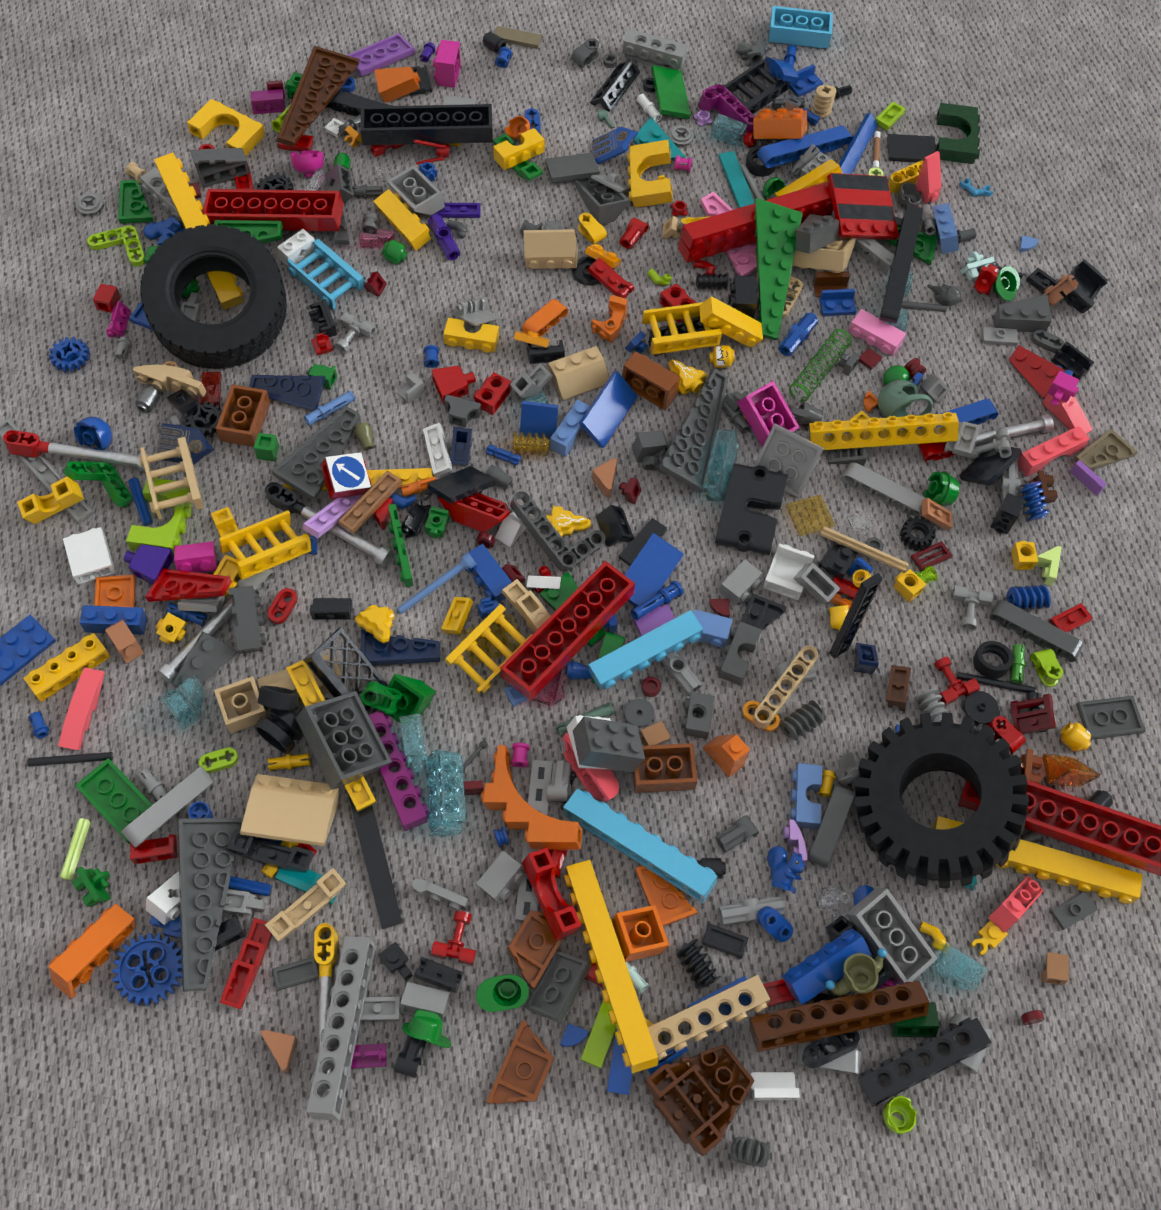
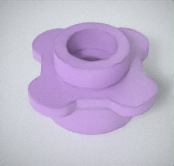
(703, 117)

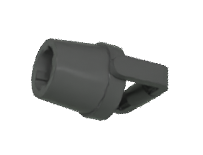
(806, 413)

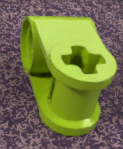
(1047, 666)

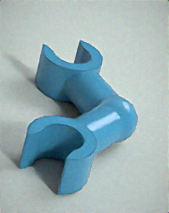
(975, 192)

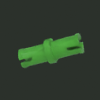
(1018, 664)

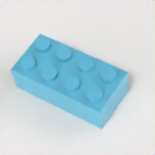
(800, 27)

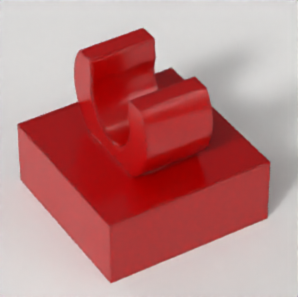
(321, 344)

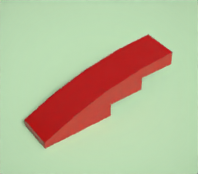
(246, 965)

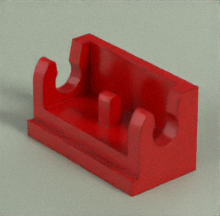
(154, 850)

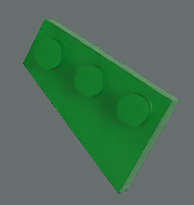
(132, 204)

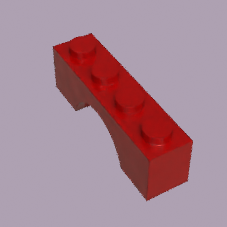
(541, 874)

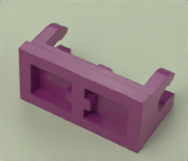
(267, 101)

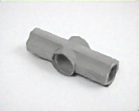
(1009, 481)
(684, 676)
(747, 910)

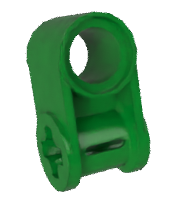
(382, 698)

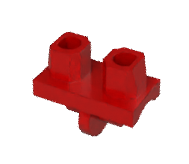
(986, 279)

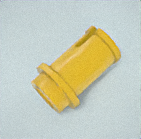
(827, 783)

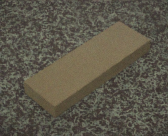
(519, 37)

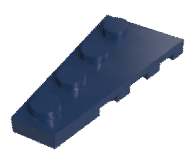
(294, 390)

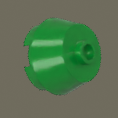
(942, 488)

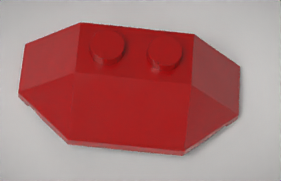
(477, 511)

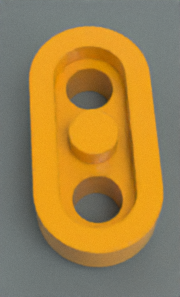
(753, 705)

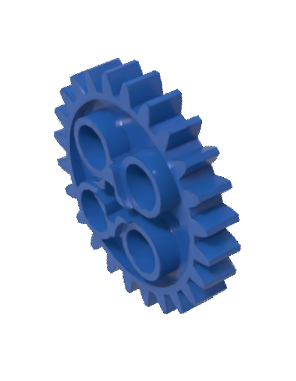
(129, 976)

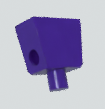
(149, 562)

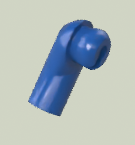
(402, 502)

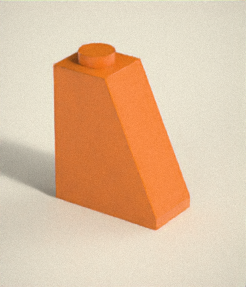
(396, 82)
(728, 752)

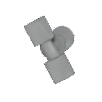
(354, 328)
(1002, 444)
(971, 600)

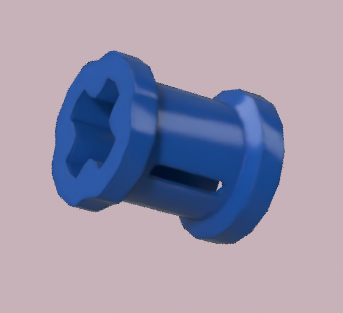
(504, 55)
(431, 359)

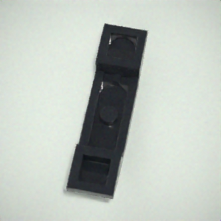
(269, 853)

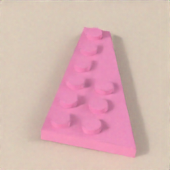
(742, 258)

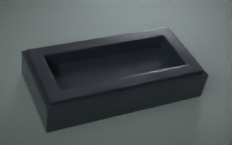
(725, 940)

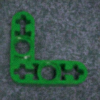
(100, 472)

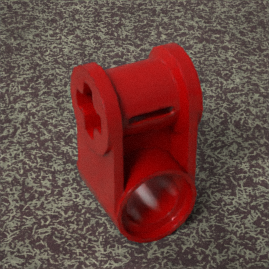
(1008, 732)

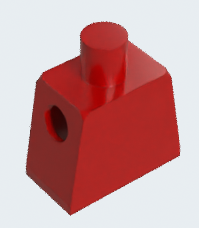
(452, 381)

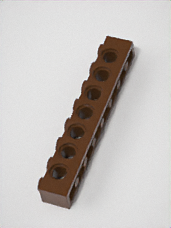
(822, 1018)

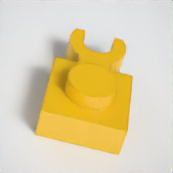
(990, 935)

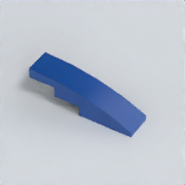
(782, 70)

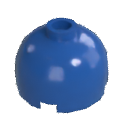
(91, 431)

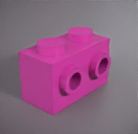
(196, 557)

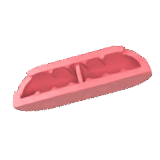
(598, 782)

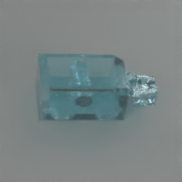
(414, 740)

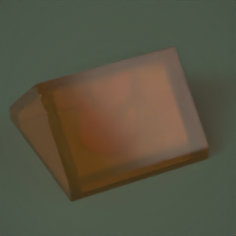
(1067, 771)

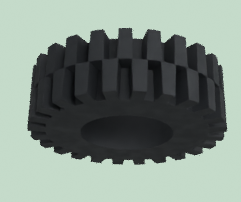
(951, 852)

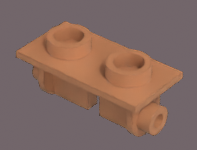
(1065, 284)

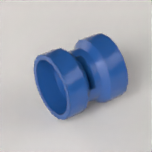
(199, 810)

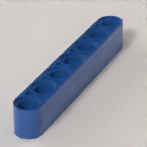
(791, 149)

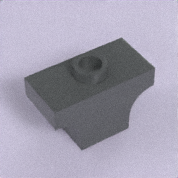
(461, 410)

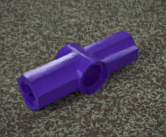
(443, 236)

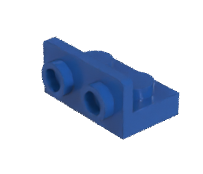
(807, 81)
(837, 302)

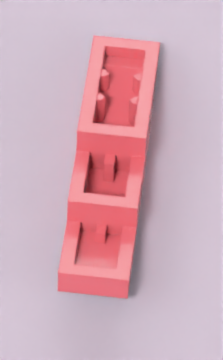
(81, 708)

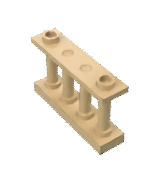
(188, 481)

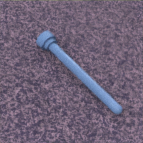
(466, 562)

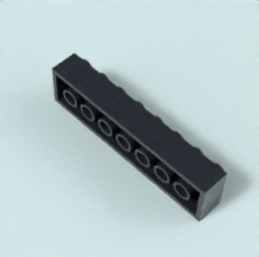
(427, 123)

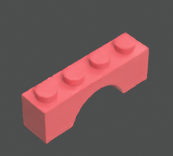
(1042, 454)

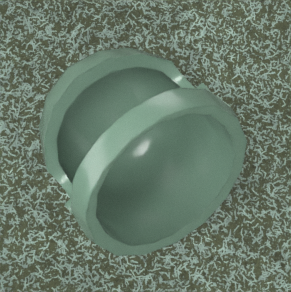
(898, 396)

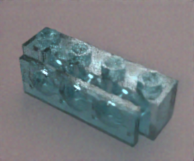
(445, 793)

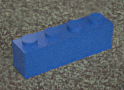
(810, 976)

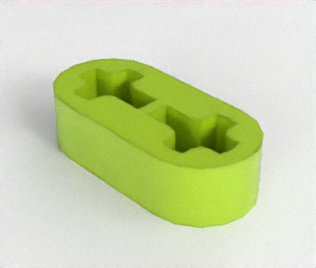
(217, 756)

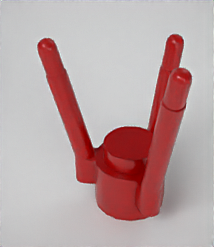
(441, 150)

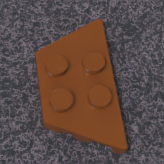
(533, 947)
(522, 1069)

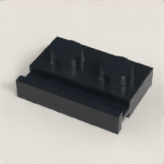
(424, 84)
(837, 560)

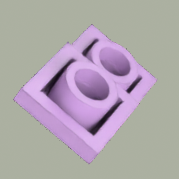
(794, 837)

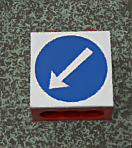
(345, 475)

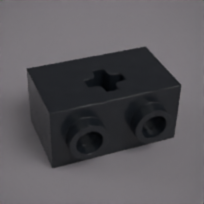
(1007, 513)

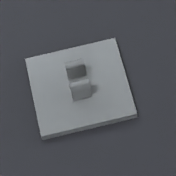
(611, 181)

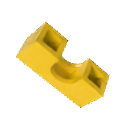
(510, 155)
(485, 339)
(38, 508)

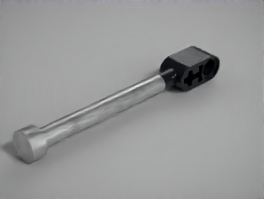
(288, 500)

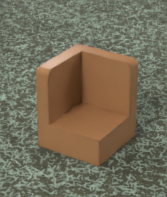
(654, 734)
(1056, 969)

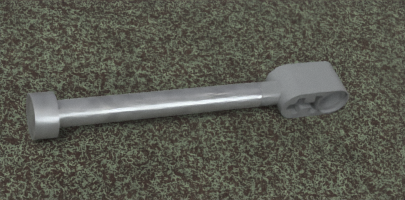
(259, 583)

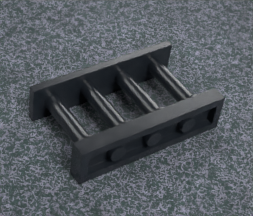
(768, 93)

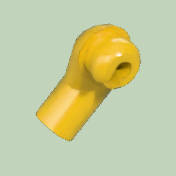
(935, 933)

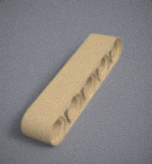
(791, 680)

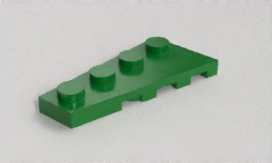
(262, 230)
(398, 543)
(557, 597)

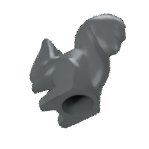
(753, 52)

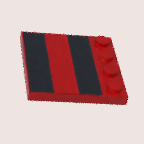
(863, 206)

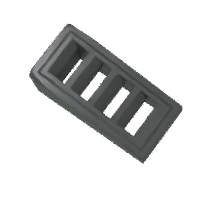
(847, 459)

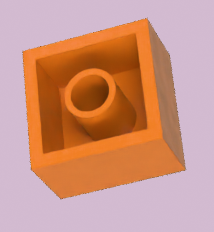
(640, 933)

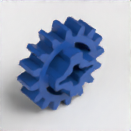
(69, 354)

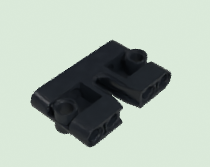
(749, 491)

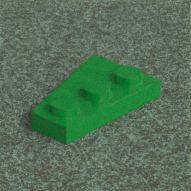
(924, 246)

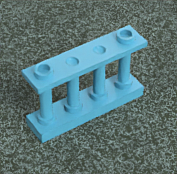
(331, 260)

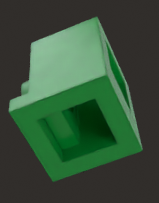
(322, 370)
(441, 518)

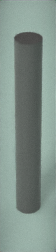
(924, 306)

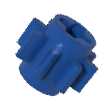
(428, 171)
(486, 607)

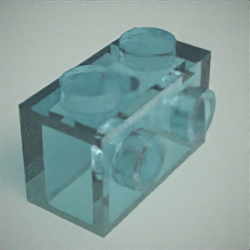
(728, 130)
(960, 967)

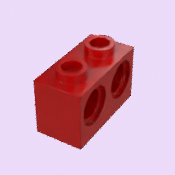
(675, 297)
(495, 389)

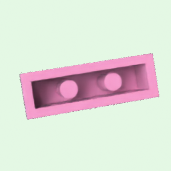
(877, 332)

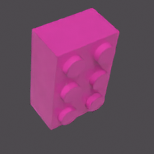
(766, 408)

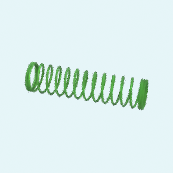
(803, 387)

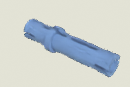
(330, 407)

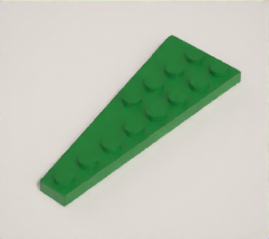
(774, 260)

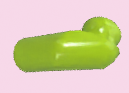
(659, 280)

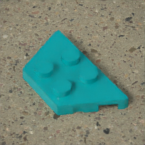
(652, 133)

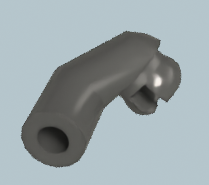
(457, 226)

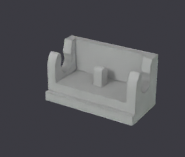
(424, 998)

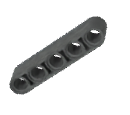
(1036, 629)

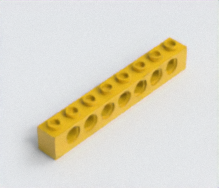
(892, 434)

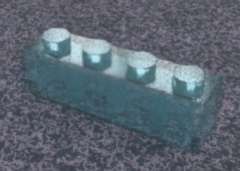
(720, 465)

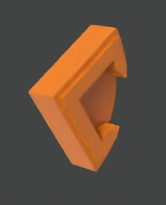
(870, 402)

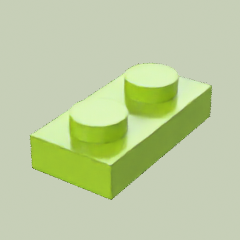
(890, 115)

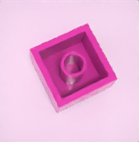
(447, 63)

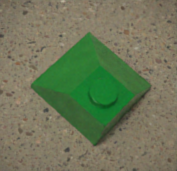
(415, 696)

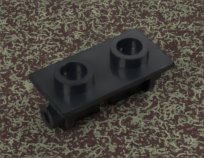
(412, 525)

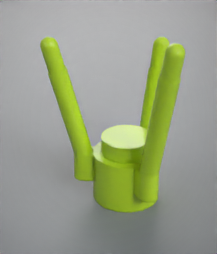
(278, 122)

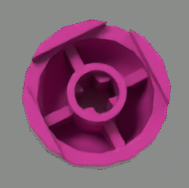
(307, 161)

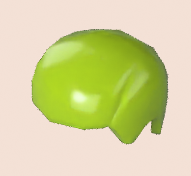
(902, 1106)

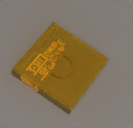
(810, 515)

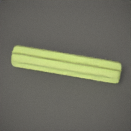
(75, 849)

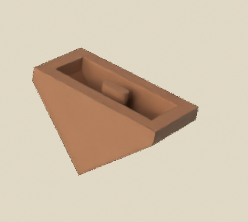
(604, 476)
(282, 1047)

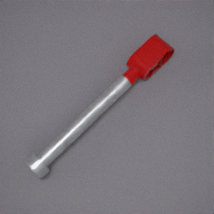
(29, 445)
(936, 450)

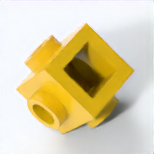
(178, 629)

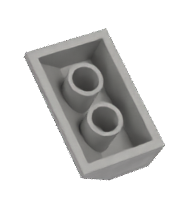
(417, 191)

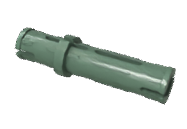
(602, 711)

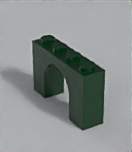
(967, 120)

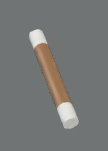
(876, 149)

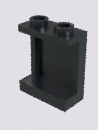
(1089, 282)

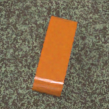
(545, 318)

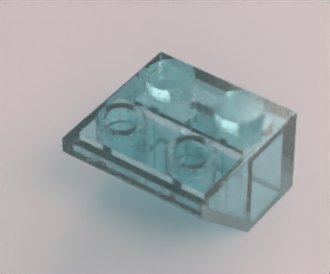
(185, 702)

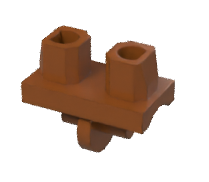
(1031, 762)

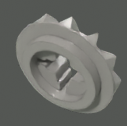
(681, 130)
(89, 198)

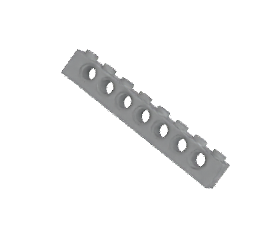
(341, 1059)

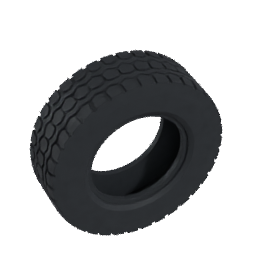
(204, 251)

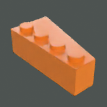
(90, 949)

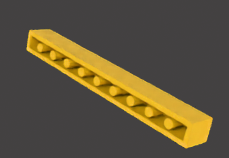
(191, 216)
(1067, 868)
(611, 968)

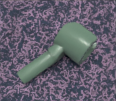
(602, 115)

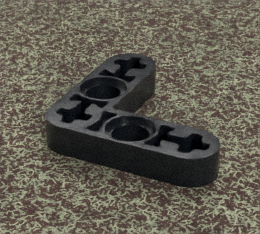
(843, 1046)

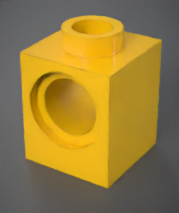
(1023, 562)
(909, 592)

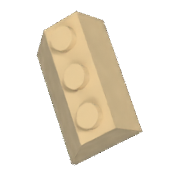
(550, 249)
(579, 373)

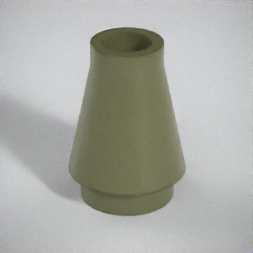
(364, 435)

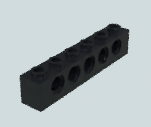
(970, 1028)

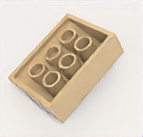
(830, 257)
(290, 810)

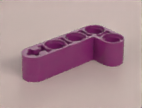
(726, 104)

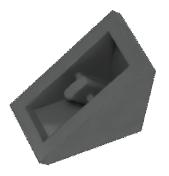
(648, 444)

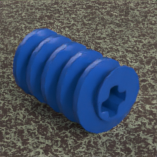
(1034, 500)
(1029, 596)

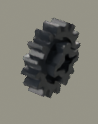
(275, 182)
(210, 412)

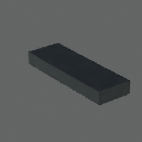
(636, 545)

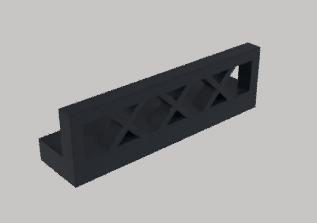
(616, 85)

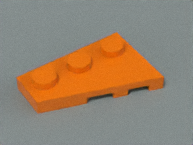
(668, 900)

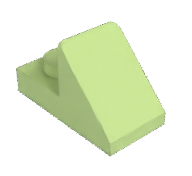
(1050, 562)

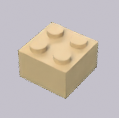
(240, 704)

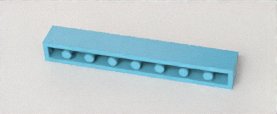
(640, 845)

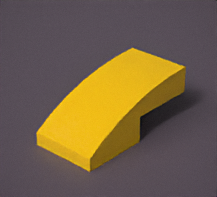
(224, 521)

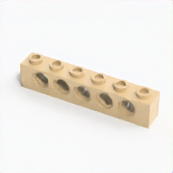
(752, 987)

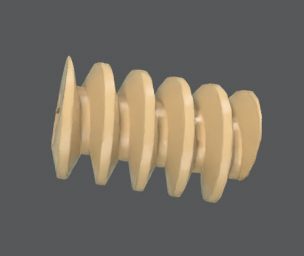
(823, 100)

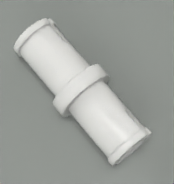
(649, 107)

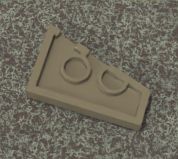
(1105, 451)

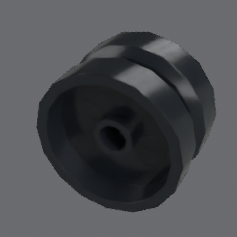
(279, 729)

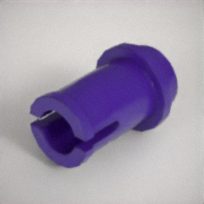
(429, 48)

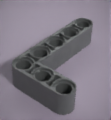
(552, 535)

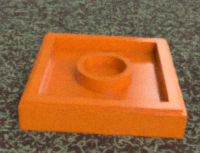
(115, 591)

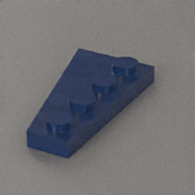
(399, 650)

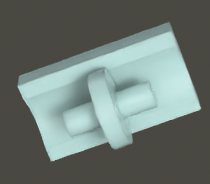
(975, 263)

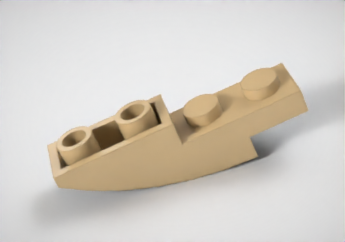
(169, 376)
(526, 604)

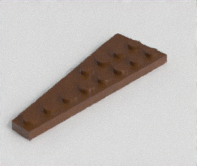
(320, 82)

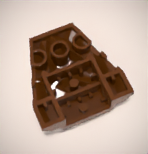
(700, 1095)

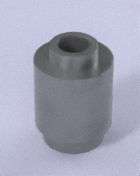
(147, 399)

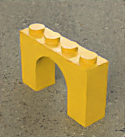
(216, 114)
(641, 158)

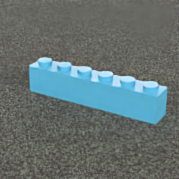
(645, 650)

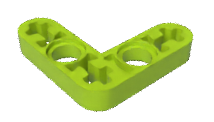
(122, 238)

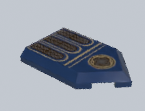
(195, 439)

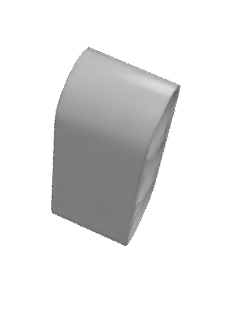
(847, 1063)

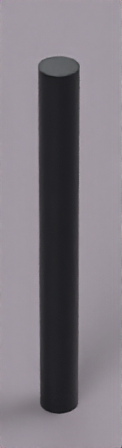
(996, 683)
(69, 759)

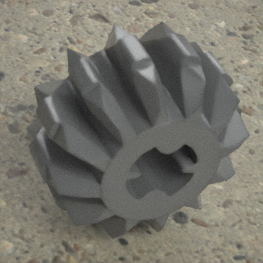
(750, 1151)

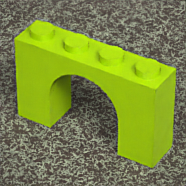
(169, 534)

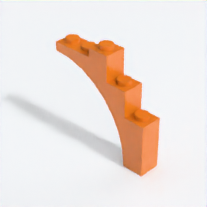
(518, 814)

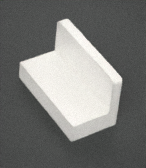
(774, 1086)

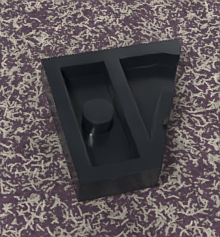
(762, 612)

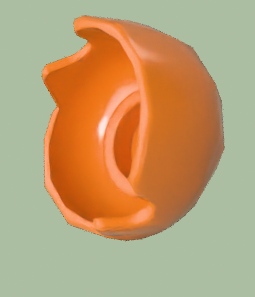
(516, 127)

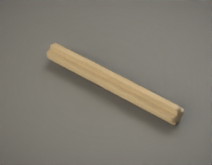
(864, 549)

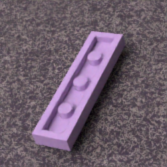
(329, 516)

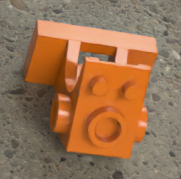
(618, 315)

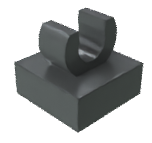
(848, 362)

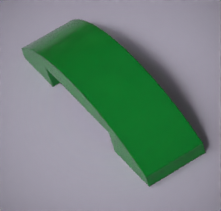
(525, 169)

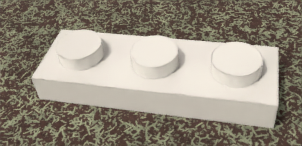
(437, 449)

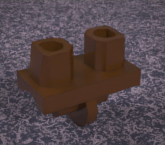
(1047, 481)

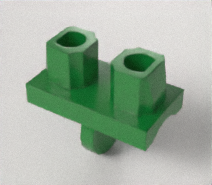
(96, 884)

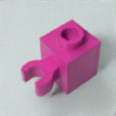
(1063, 388)

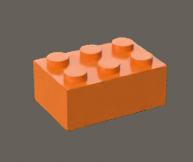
(780, 124)

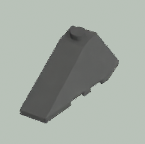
(600, 200)

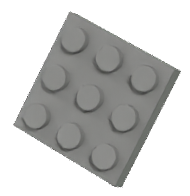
(789, 455)

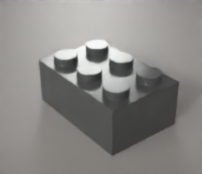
(608, 744)

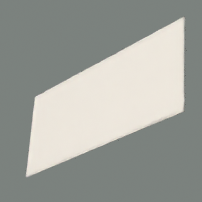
(543, 582)

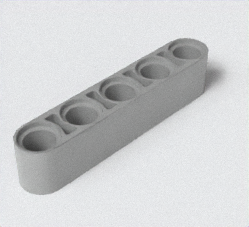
(883, 489)
(167, 807)

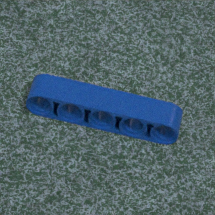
(975, 413)

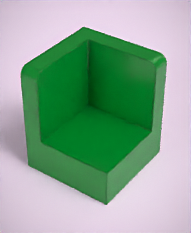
(266, 447)

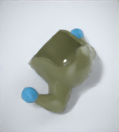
(859, 974)

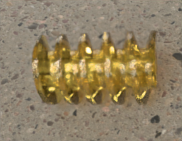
(531, 443)

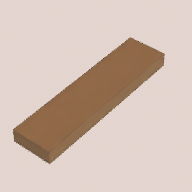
(370, 502)

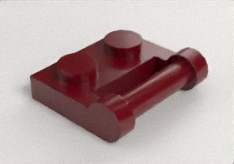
(1034, 720)

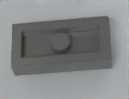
(1073, 910)

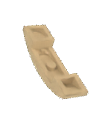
(306, 906)

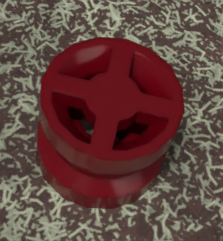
(914, 367)

